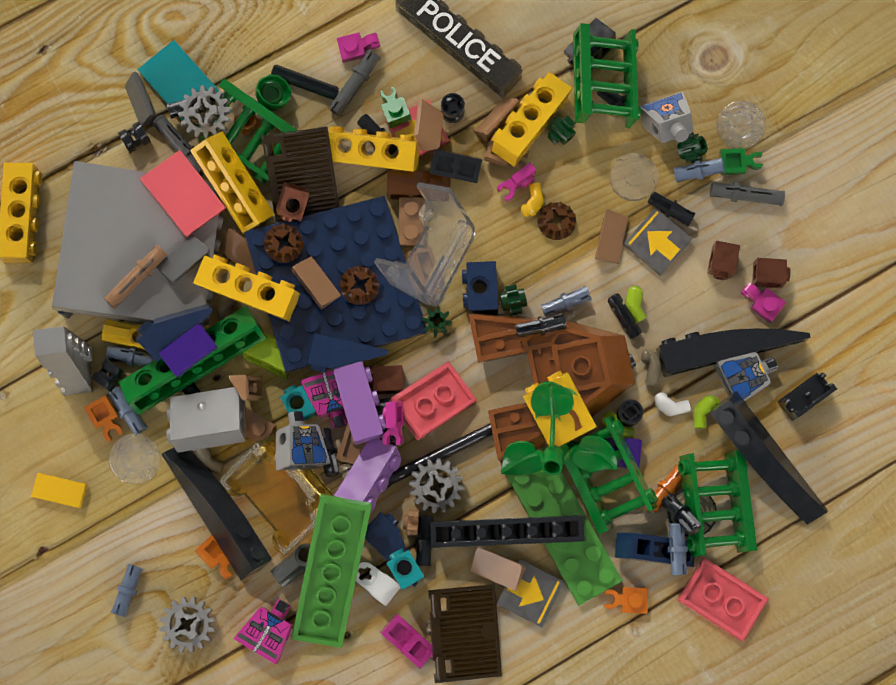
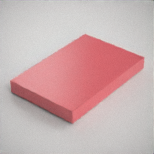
(182, 193)
(434, 400)
(722, 599)

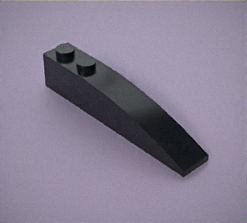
(709, 348)
(767, 457)
(219, 513)

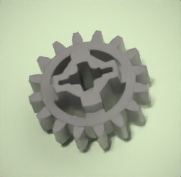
(203, 101)
(447, 482)
(193, 634)

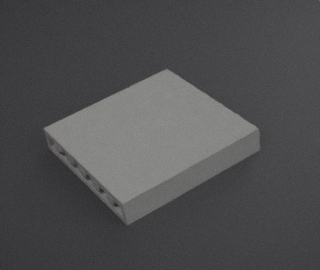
(105, 233)

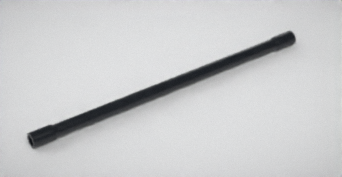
(449, 449)

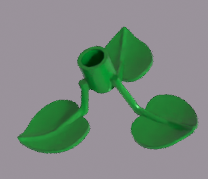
(591, 455)

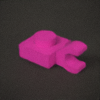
(353, 47)
(523, 178)
(765, 303)
(394, 419)

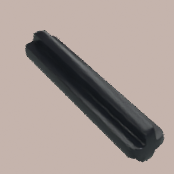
(306, 82)

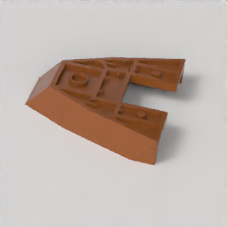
(591, 356)

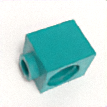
(298, 392)
(404, 580)

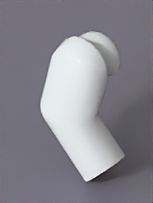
(669, 407)

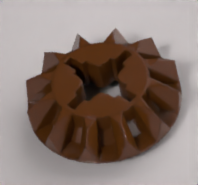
(551, 230)
(286, 253)
(357, 295)

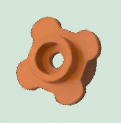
(254, 123)

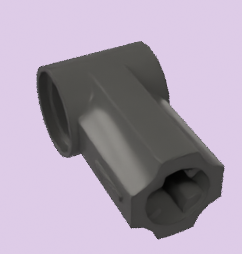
(290, 567)

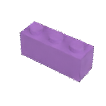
(359, 402)
(370, 472)

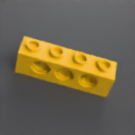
(513, 148)
(406, 160)
(14, 177)
(232, 182)
(210, 277)

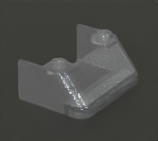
(438, 250)

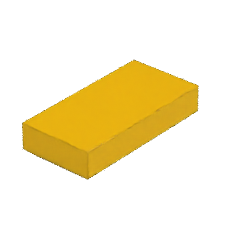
(59, 490)

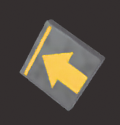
(657, 241)
(533, 596)

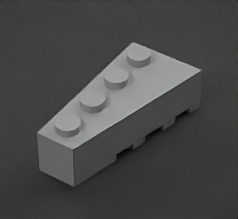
(65, 358)

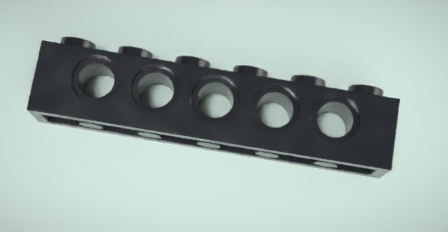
(508, 531)

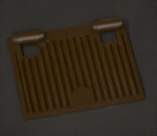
(303, 162)
(465, 633)

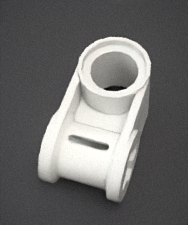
(380, 585)

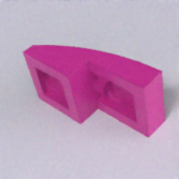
(407, 640)

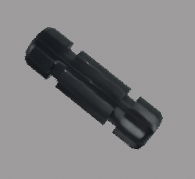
(624, 316)

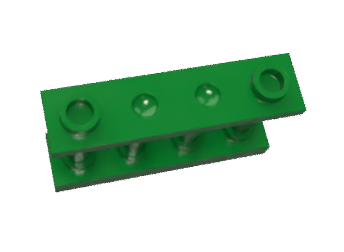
(585, 85)
(269, 121)
(739, 493)
(592, 495)

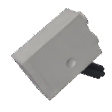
(206, 419)

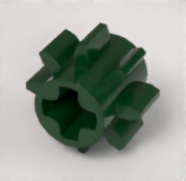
(561, 130)
(692, 148)
(513, 299)
(442, 326)

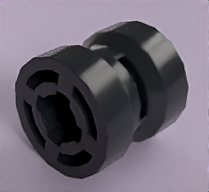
(453, 102)
(138, 132)
(105, 380)
(629, 417)

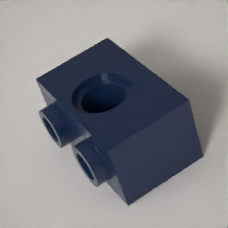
(485, 274)

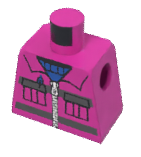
(326, 398)
(267, 631)

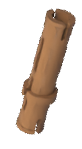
(157, 254)

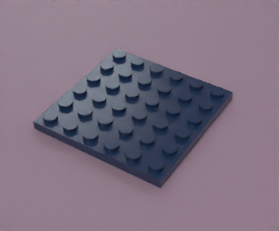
(338, 242)

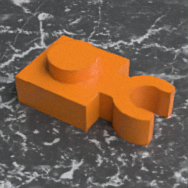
(102, 414)
(213, 555)
(631, 600)

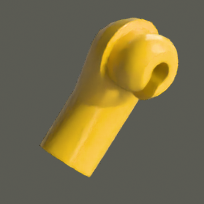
(536, 201)

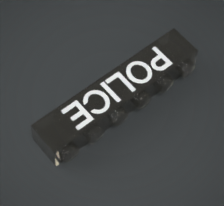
(463, 43)

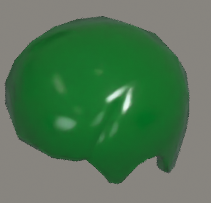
(273, 92)

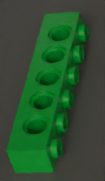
(157, 381)

